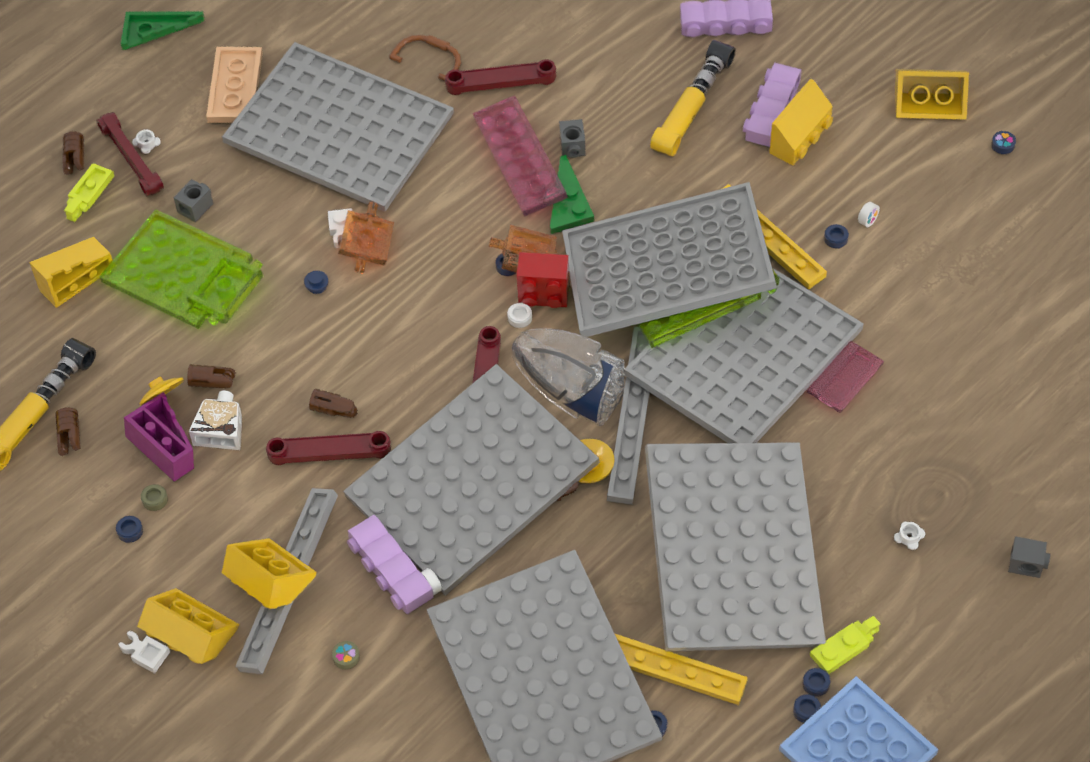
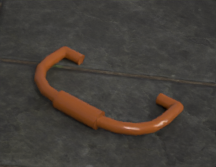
(431, 41)

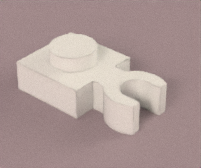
(336, 224)
(145, 653)

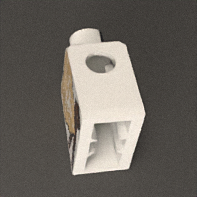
(218, 423)

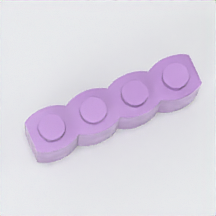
(723, 17)
(772, 97)
(390, 564)

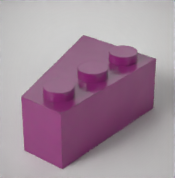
(160, 437)

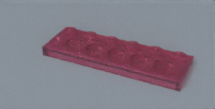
(520, 156)

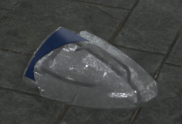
(571, 372)

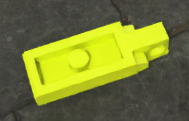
(87, 191)
(845, 644)

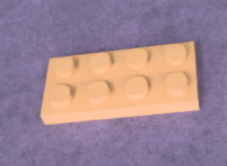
(233, 82)

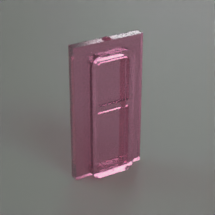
(845, 376)

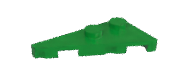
(150, 25)
(573, 210)

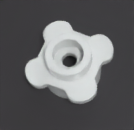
(146, 141)
(912, 529)

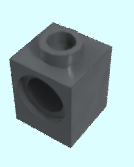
(572, 138)
(193, 200)
(1028, 557)

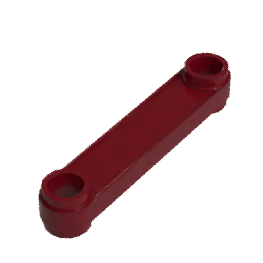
(500, 77)
(149, 182)
(487, 351)
(328, 448)

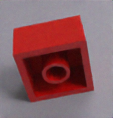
(543, 279)

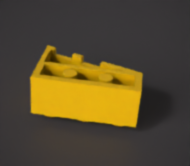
(70, 270)

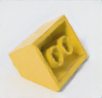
(931, 94)
(800, 124)
(266, 571)
(186, 625)

